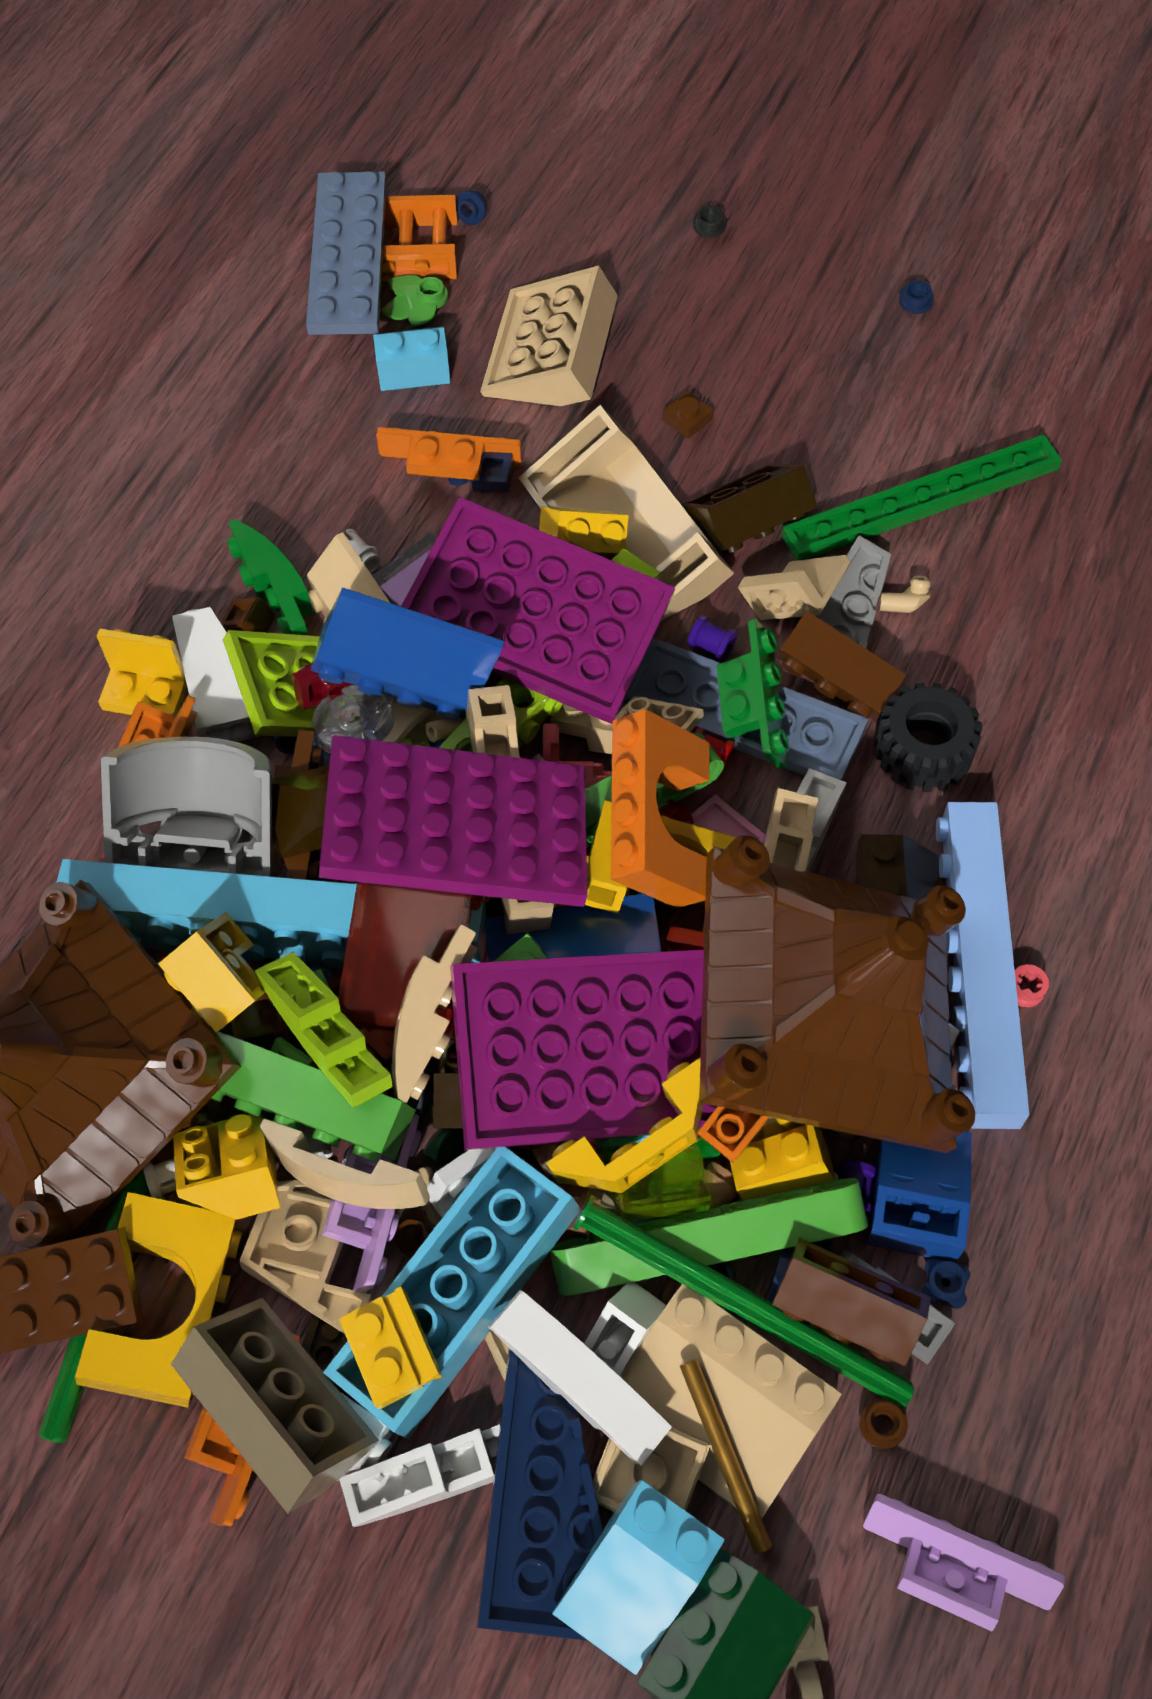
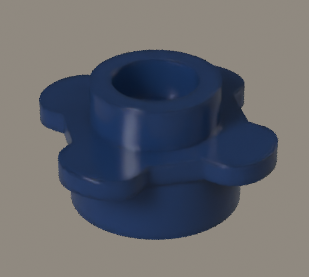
(956, 1275)

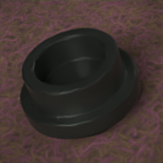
(709, 222)

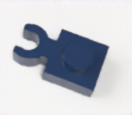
(494, 475)

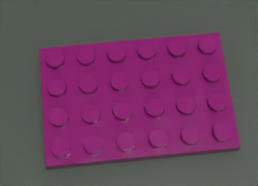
(565, 614)
(455, 822)
(573, 1044)

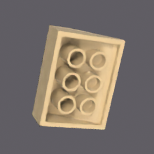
(552, 340)
(761, 1393)

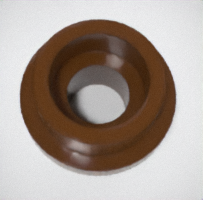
(893, 1414)

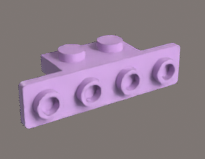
(369, 1226)
(959, 1568)

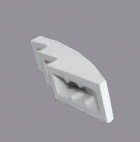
(580, 1377)
(421, 1476)

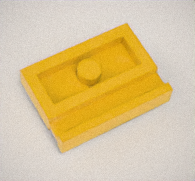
(390, 1348)

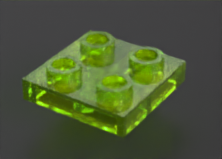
(666, 1191)

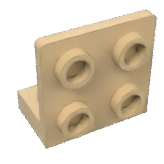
(798, 589)

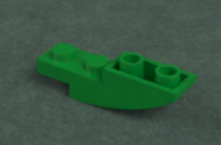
(270, 576)

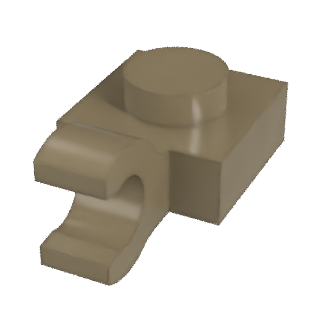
(810, 1651)

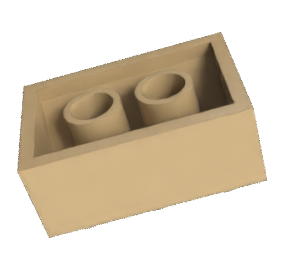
(339, 568)

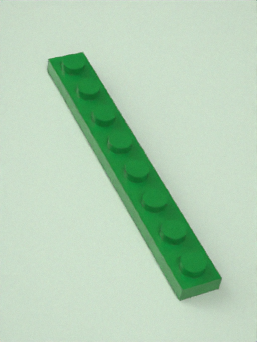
(920, 498)

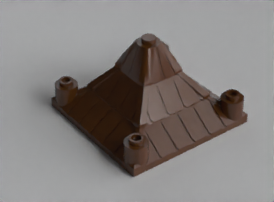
(828, 1002)
(91, 1065)

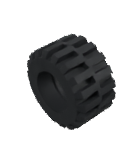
(933, 711)

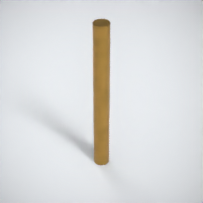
(725, 1456)

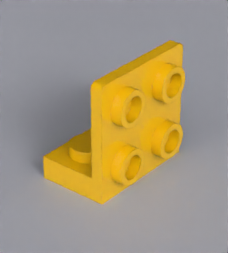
(141, 671)

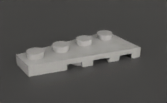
(856, 595)

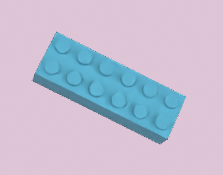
(468, 1275)

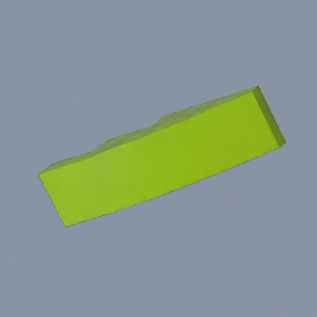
(323, 1029)

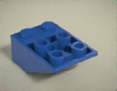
(922, 1200)

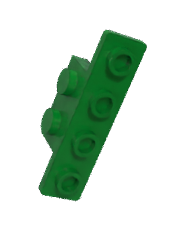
(752, 695)

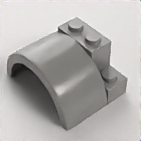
(207, 803)

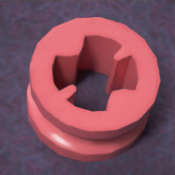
(1031, 974)

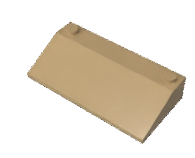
(606, 471)

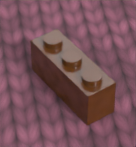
(840, 666)
(852, 1302)

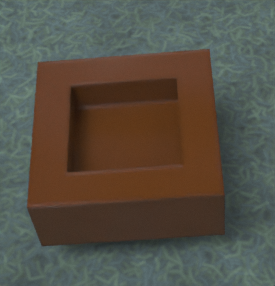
(687, 414)

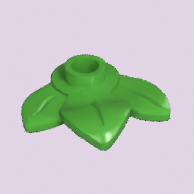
(415, 298)

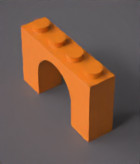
(642, 850)

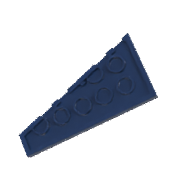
(539, 1510)

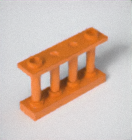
(420, 260)

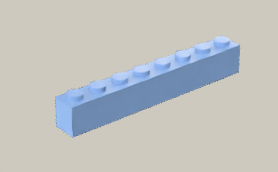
(983, 967)

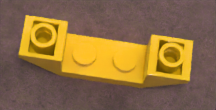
(580, 1166)

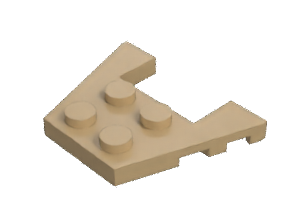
(296, 1259)

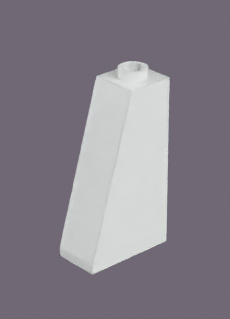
(211, 677)

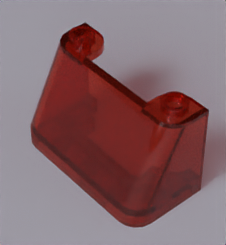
(385, 942)

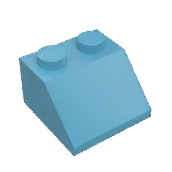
(411, 358)

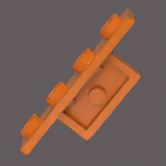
(444, 453)
(214, 1450)

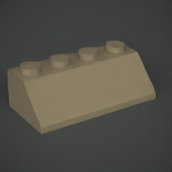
(273, 1402)

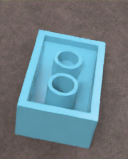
(638, 1576)

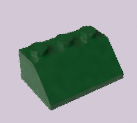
(728, 1637)

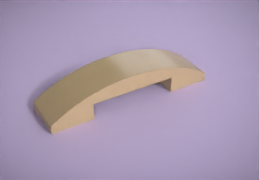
(384, 1188)

